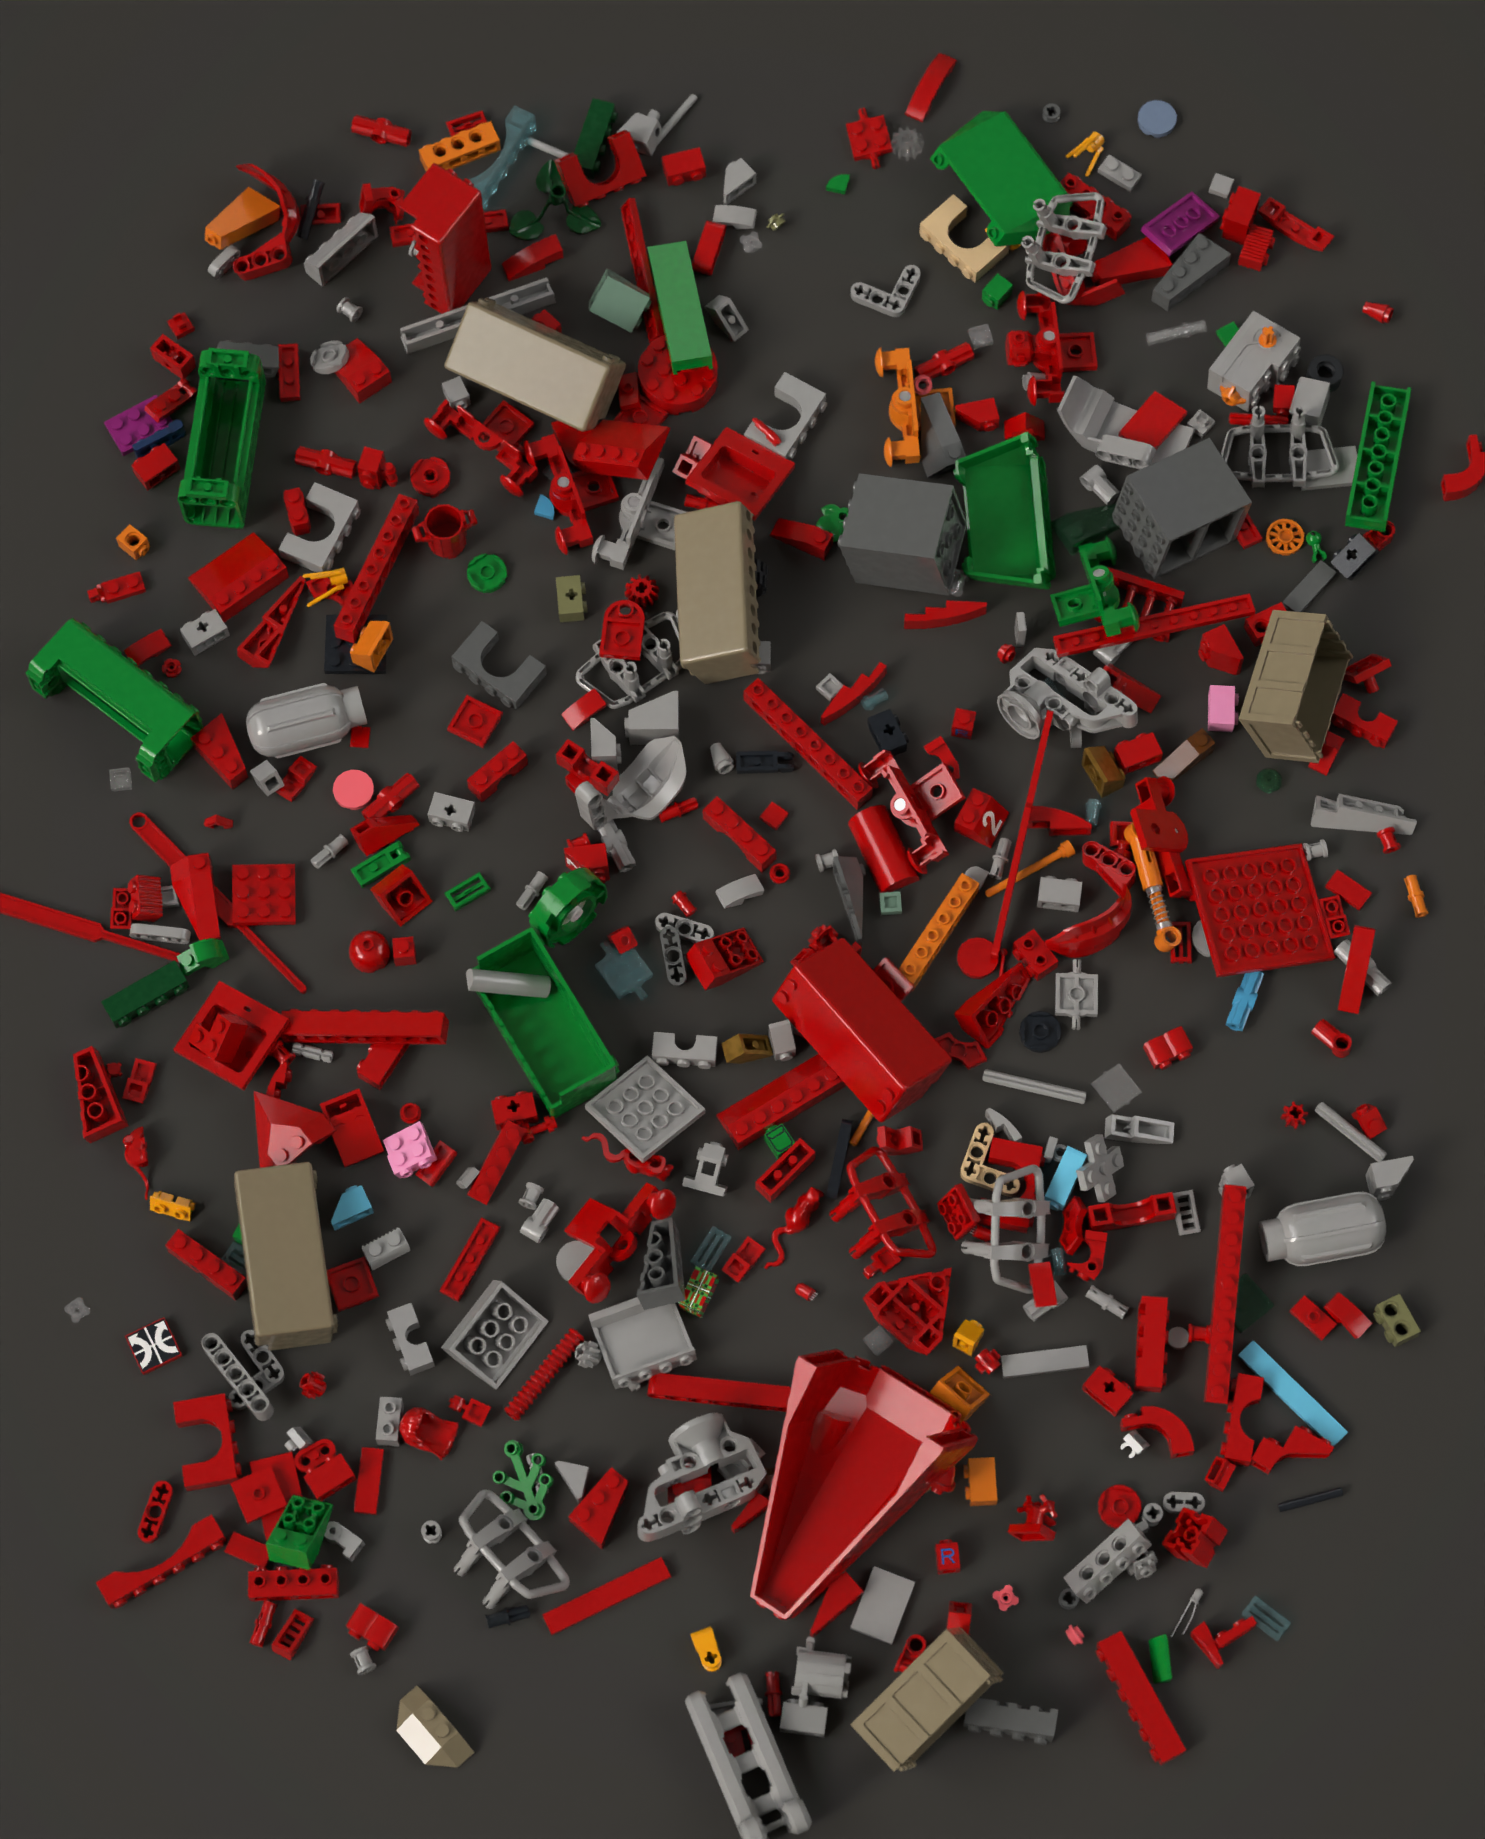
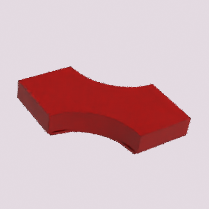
(320, 586)
(967, 1053)
(1072, 1232)

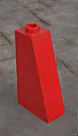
(1132, 264)

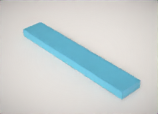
(1292, 1393)

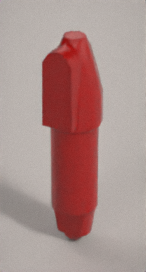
(771, 436)

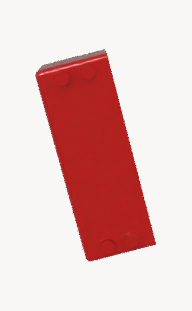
(455, 232)
(861, 1029)

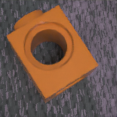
(131, 535)

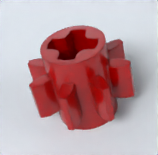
(1290, 1118)
(987, 1361)
(313, 1385)

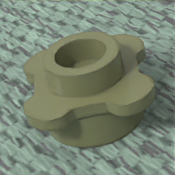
(776, 221)

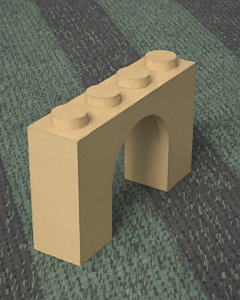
(973, 261)

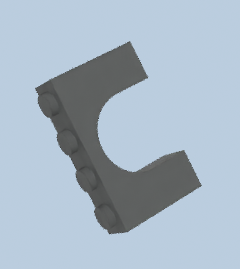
(510, 689)

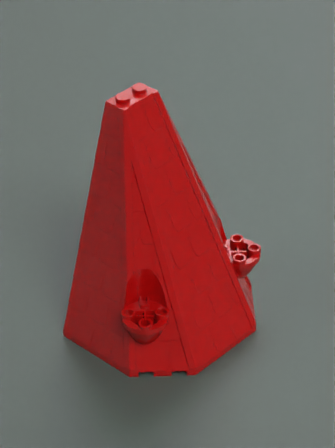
(847, 1468)

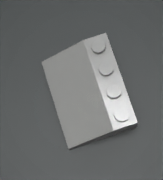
(495, 1334)

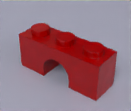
(1376, 732)
(575, 760)
(508, 761)

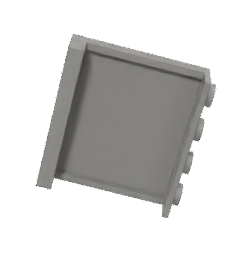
(641, 1341)

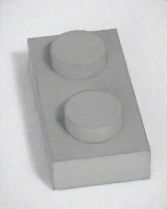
(1119, 173)

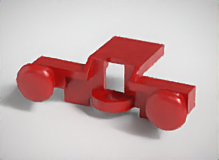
(503, 426)
(592, 1276)

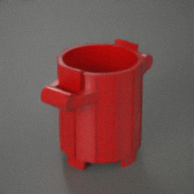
(445, 530)

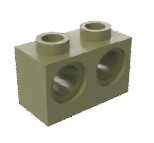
(1401, 1319)

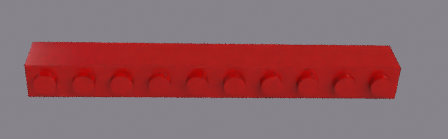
(1225, 1294)

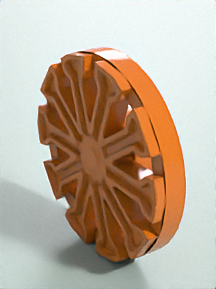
(1285, 537)

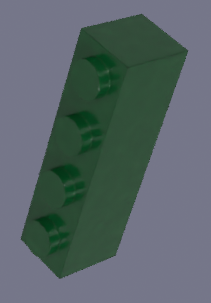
(594, 136)
(145, 994)

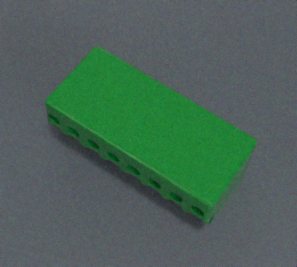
(547, 1034)

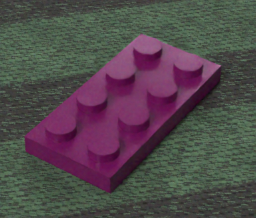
(1180, 223)

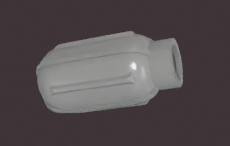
(304, 719)
(1324, 1230)

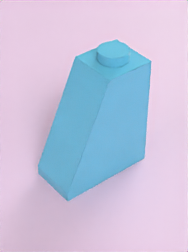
(1065, 1178)

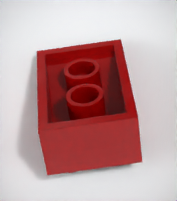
(363, 372)

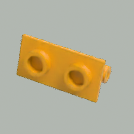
(162, 1204)

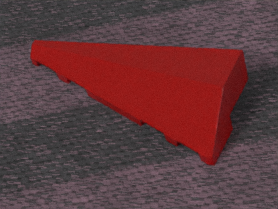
(263, 642)

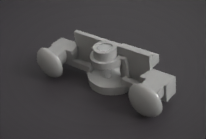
(639, 520)

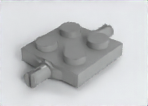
(1076, 994)

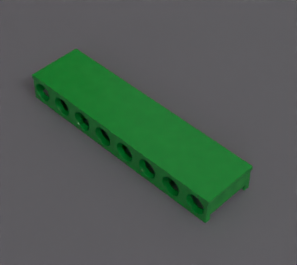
(679, 306)
(1377, 458)

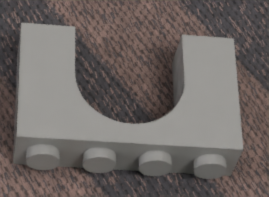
(807, 401)
(319, 555)

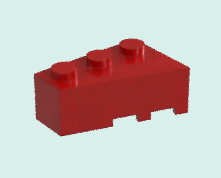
(220, 751)

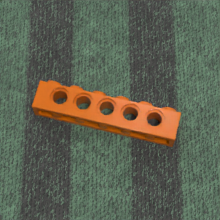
(939, 929)

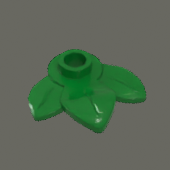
(831, 520)

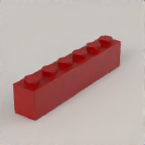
(1140, 1697)

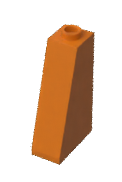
(241, 218)

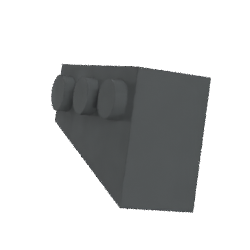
(268, 354)

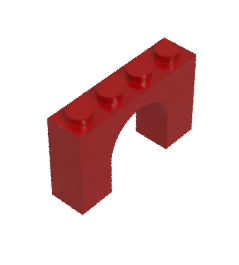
(627, 170)
(1016, 1156)
(223, 1466)

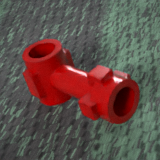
(528, 1136)

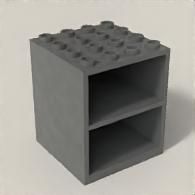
(1181, 508)
(903, 534)

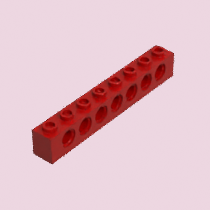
(376, 568)
(808, 744)

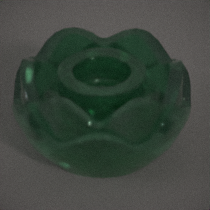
(1269, 786)

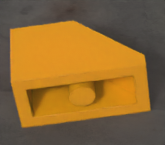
(968, 1336)

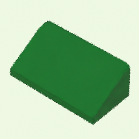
(1160, 1659)

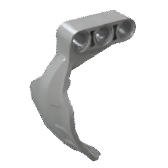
(642, 788)

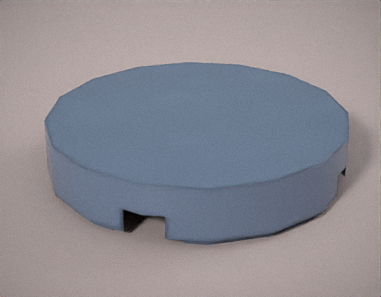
(1157, 118)

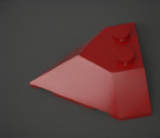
(287, 1130)
(912, 1308)

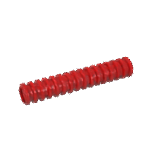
(544, 1374)

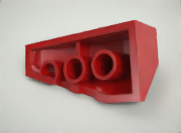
(195, 888)

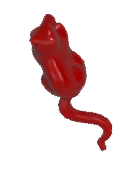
(652, 1167)
(797, 1220)

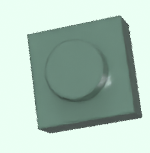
(890, 903)

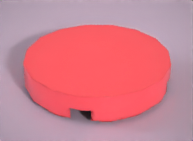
(353, 789)

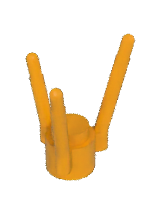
(1091, 143)
(336, 577)

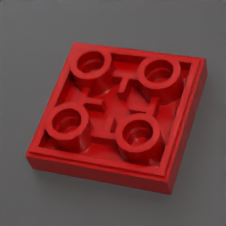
(958, 1211)

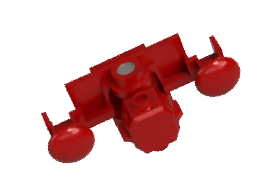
(1048, 349)

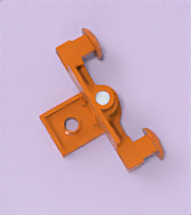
(906, 405)

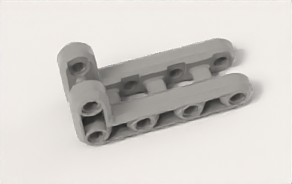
(763, 1755)

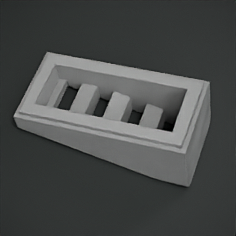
(1193, 1211)

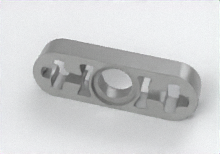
(680, 921)
(160, 933)

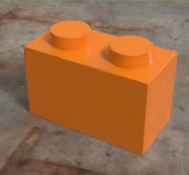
(981, 1480)

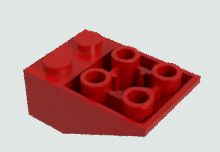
(723, 958)
(354, 1128)

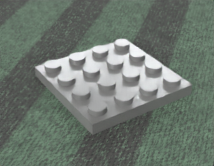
(645, 1109)

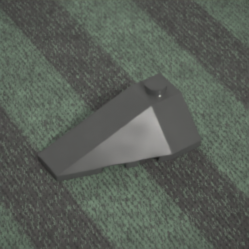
(938, 437)

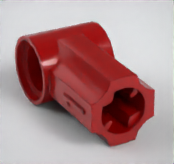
(1331, 1036)

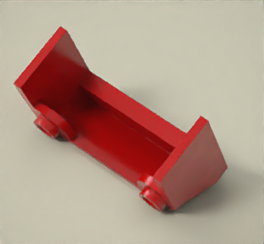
(1087, 297)

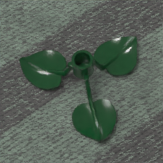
(580, 219)

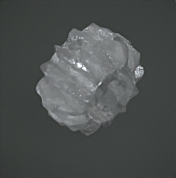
(907, 143)

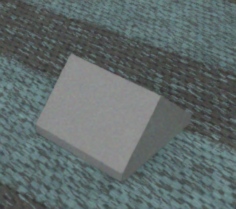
(1314, 397)

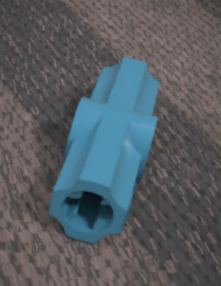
(1244, 1000)

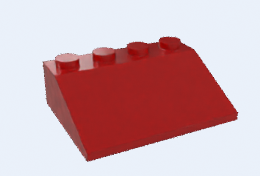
(621, 449)
(239, 576)

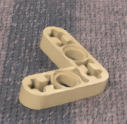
(981, 1170)

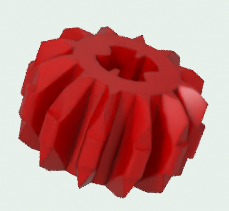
(650, 591)

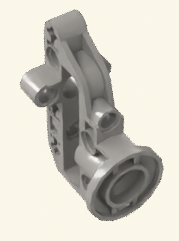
(1028, 699)
(702, 1444)

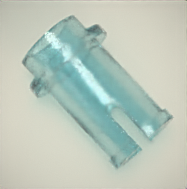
(874, 699)
(1092, 812)
(1058, 1261)

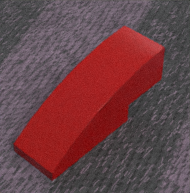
(533, 258)
(1058, 821)

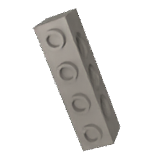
(1107, 1561)

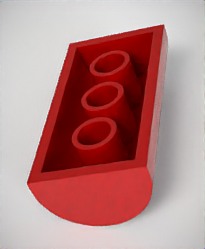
(882, 849)

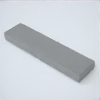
(1044, 1361)

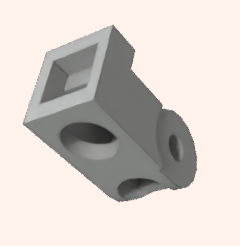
(337, 1534)

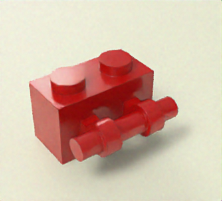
(374, 469)

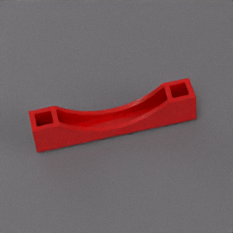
(123, 1585)

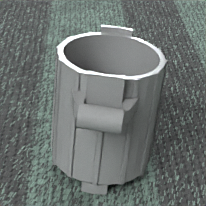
(820, 1673)

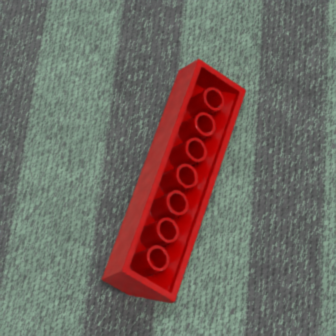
(779, 1101)

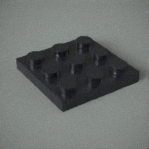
(337, 651)

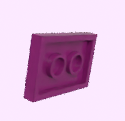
(133, 425)

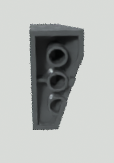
(849, 880)

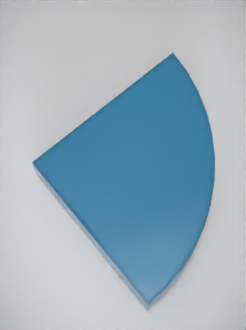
(544, 508)

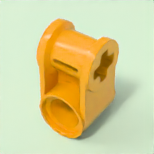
(706, 1646)

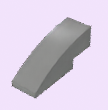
(1138, 1129)

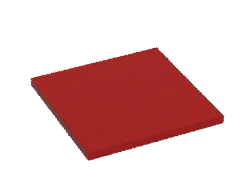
(1259, 910)

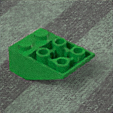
(299, 1532)

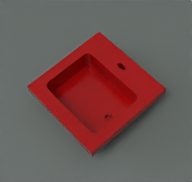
(740, 471)
(260, 1037)

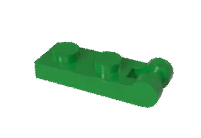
(380, 864)

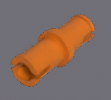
(1416, 896)

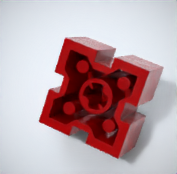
(1195, 1537)

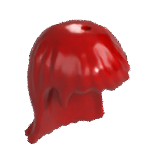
(428, 1432)

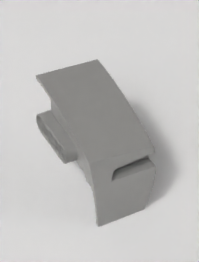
(1096, 424)

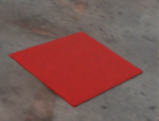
(360, 737)

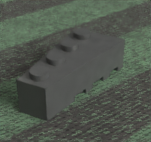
(1194, 267)

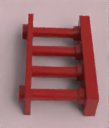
(1151, 590)

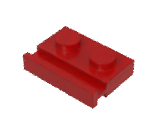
(1240, 1628)

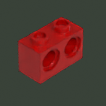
(1260, 620)

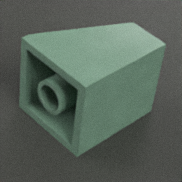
(619, 301)

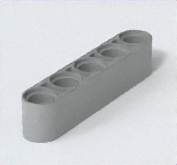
(242, 1384)

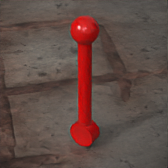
(1003, 952)

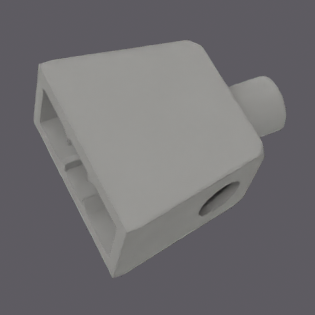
(644, 131)

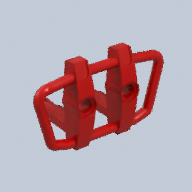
(894, 1225)

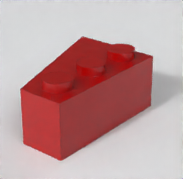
(599, 1508)

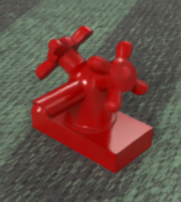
(1034, 1528)

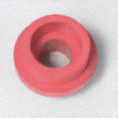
(928, 382)
(1075, 1634)

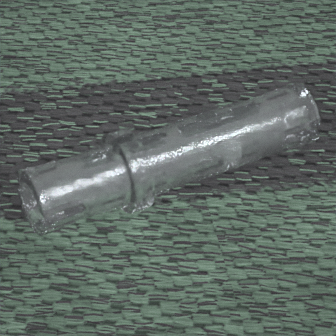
(1180, 331)

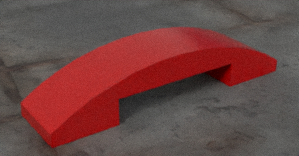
(929, 86)
(1294, 228)

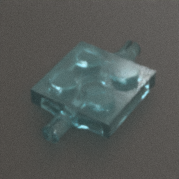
(623, 971)

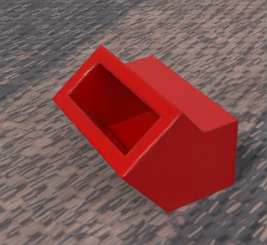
(1219, 1473)

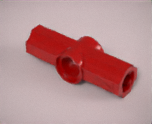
(381, 130)
(945, 361)
(326, 462)
(391, 797)

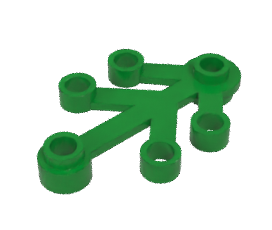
(525, 1482)

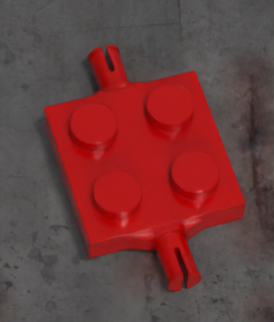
(869, 138)

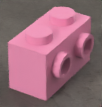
(1222, 708)

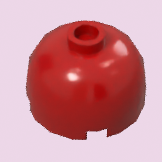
(369, 951)

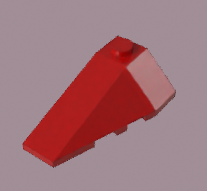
(988, 1009)

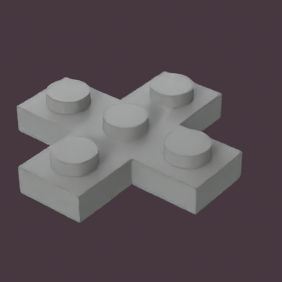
(1100, 1167)

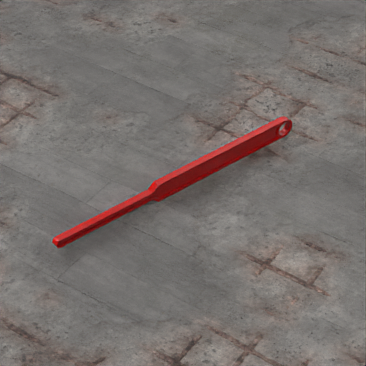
(1021, 836)
(171, 854)
(73, 925)

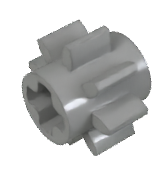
(588, 1354)

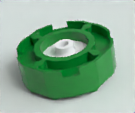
(567, 906)

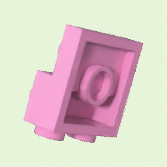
(409, 1150)

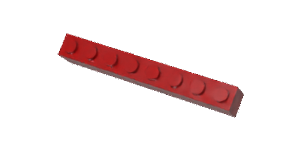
(365, 1027)

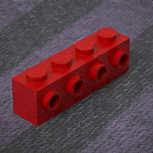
(1113, 217)
(293, 1584)

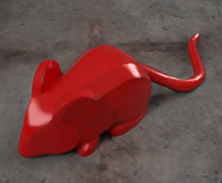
(136, 1153)

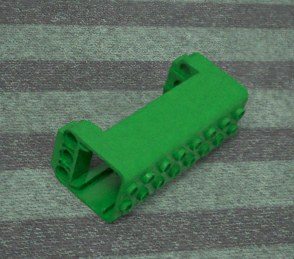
(223, 439)
(121, 692)

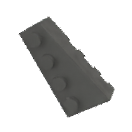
(663, 1269)
(1011, 1720)

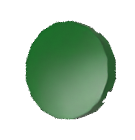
(487, 573)

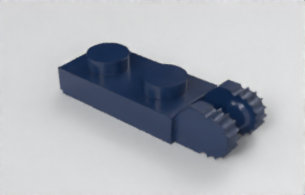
(168, 435)

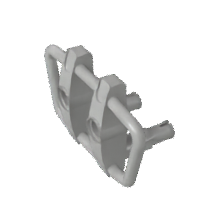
(1062, 225)
(1297, 446)
(628, 677)
(1012, 1208)
(520, 1567)

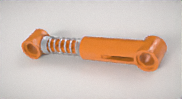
(1152, 885)

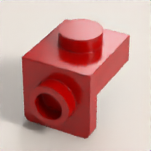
(1117, 835)
(1369, 1120)

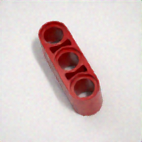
(709, 248)

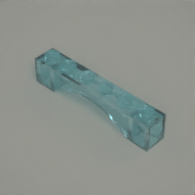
(518, 127)

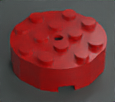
(674, 393)

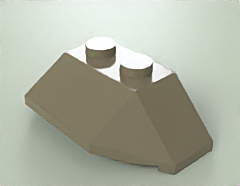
(430, 1732)

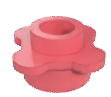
(1005, 1604)

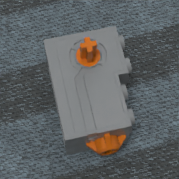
(1252, 361)

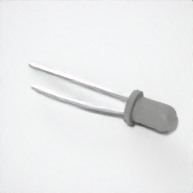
(1195, 1599)

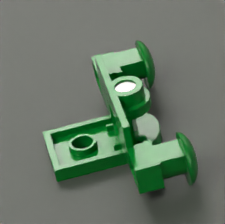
(1099, 596)

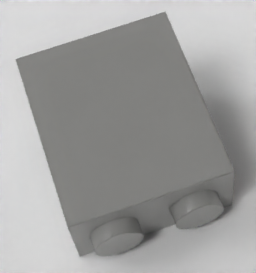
(653, 720)

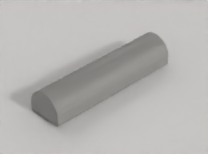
(508, 983)

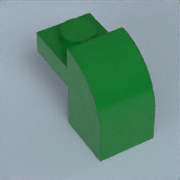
(203, 953)

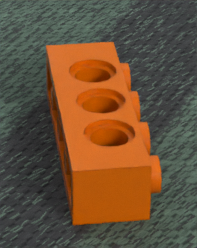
(470, 150)

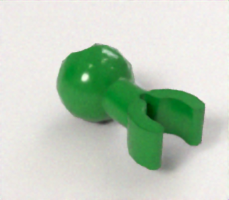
(1315, 541)

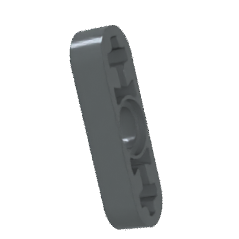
(670, 972)

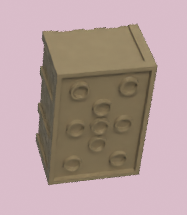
(1295, 686)
(927, 1699)

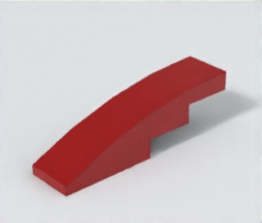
(954, 613)
(849, 698)
(1356, 969)

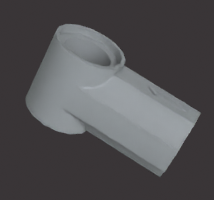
(1097, 481)
(1110, 654)
(537, 1225)
(1035, 1313)

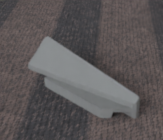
(1360, 815)

